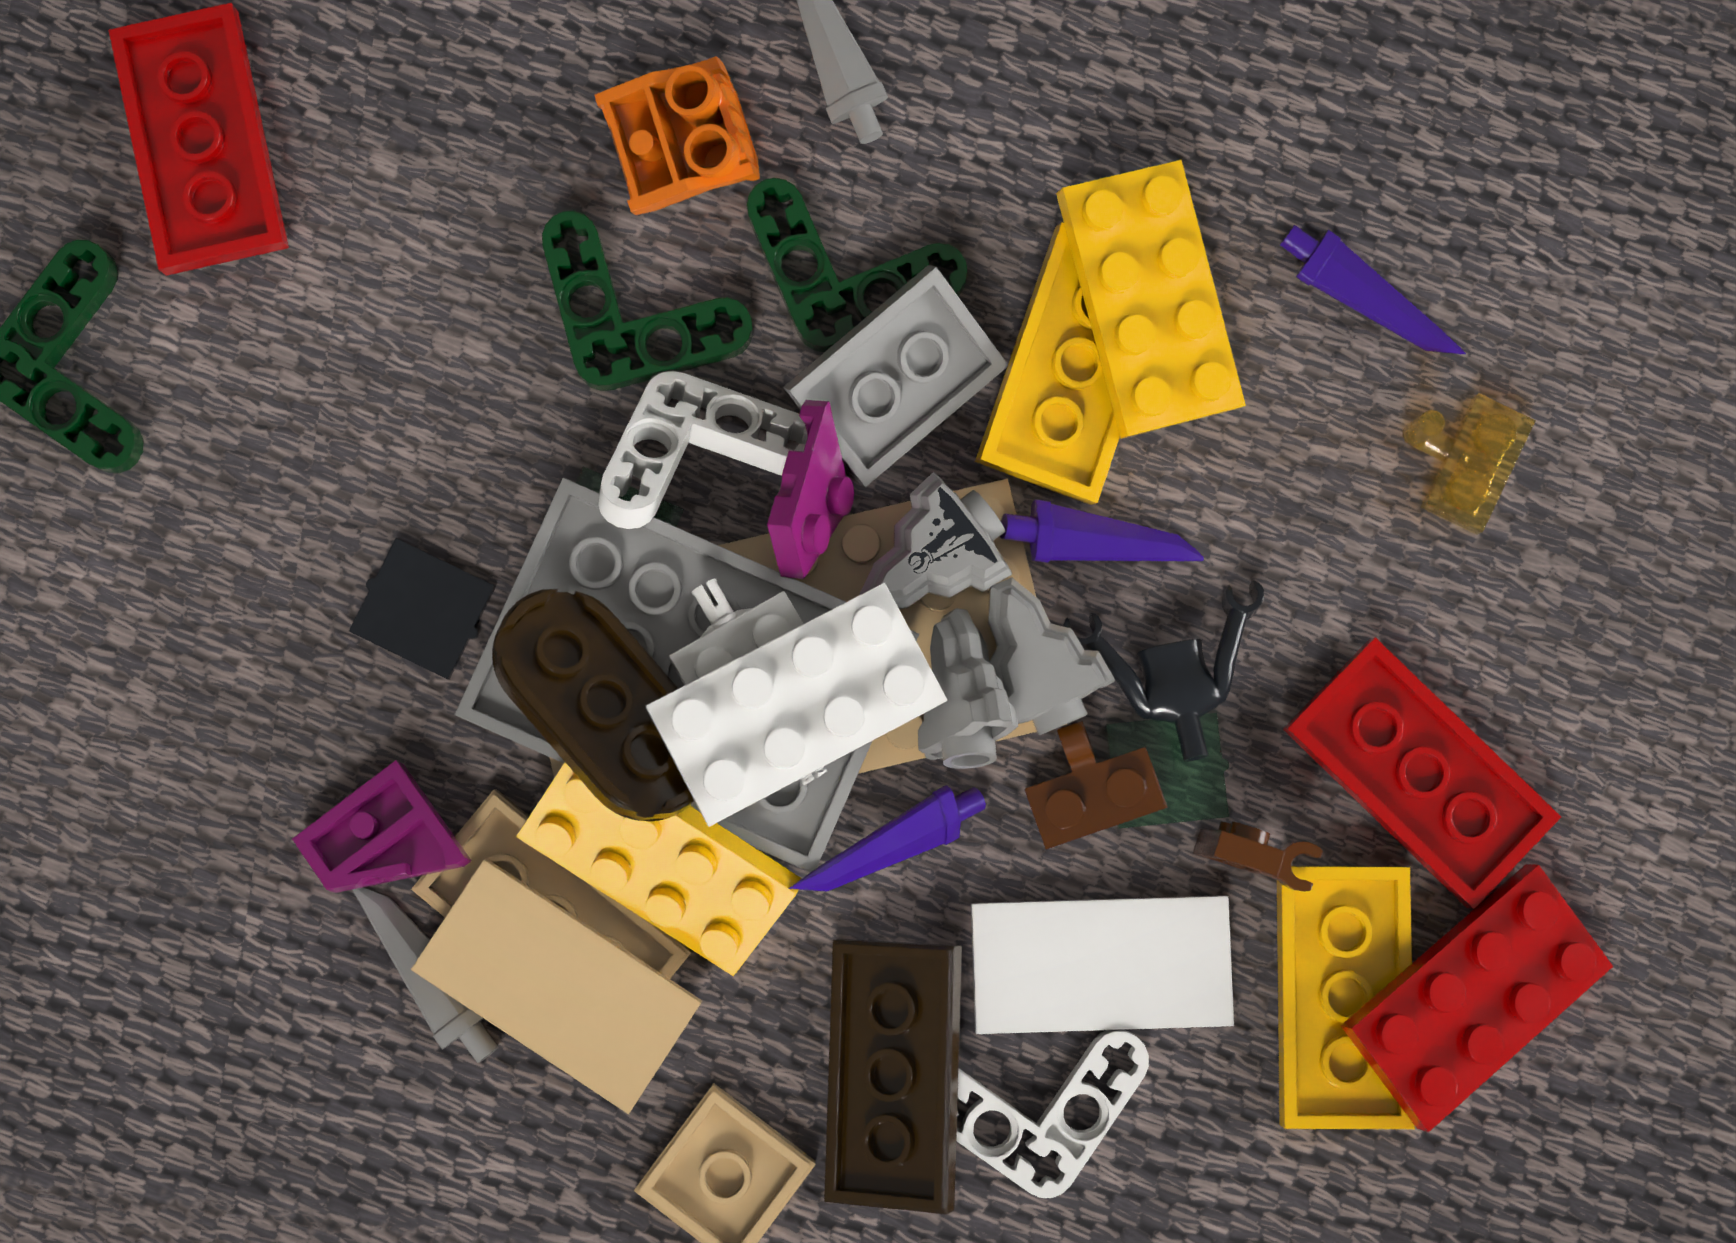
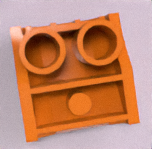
(667, 127)

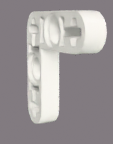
(679, 427)
(1051, 1129)

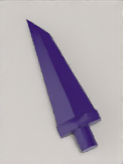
(1347, 278)
(1082, 536)
(913, 832)

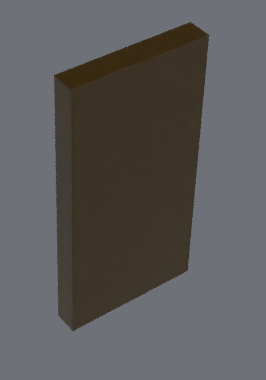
(893, 1075)

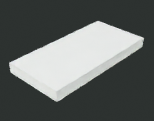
(1102, 964)

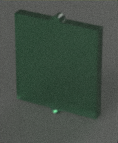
(1190, 788)

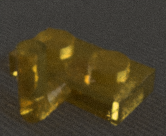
(1473, 462)

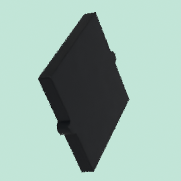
(422, 608)

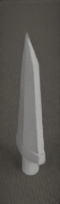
(842, 69)
(404, 944)

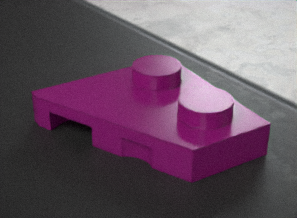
(811, 495)
(380, 835)

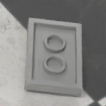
(900, 373)

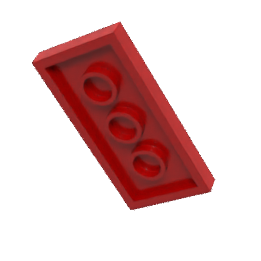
(198, 139)
(1422, 773)
(1477, 997)

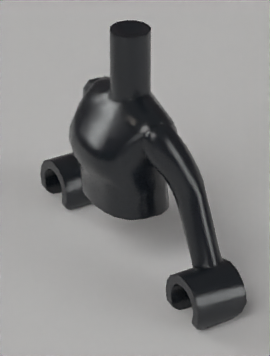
(1176, 675)

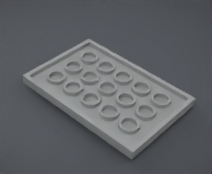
(648, 586)

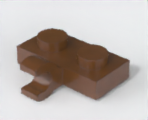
(1094, 792)
(1248, 850)

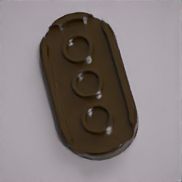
(588, 695)

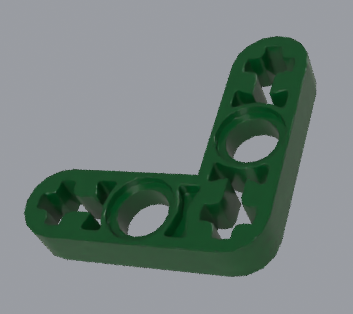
(824, 288)
(608, 327)
(43, 354)

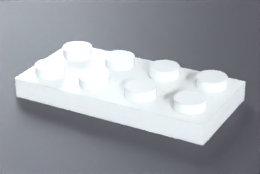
(796, 704)

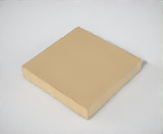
(725, 1173)

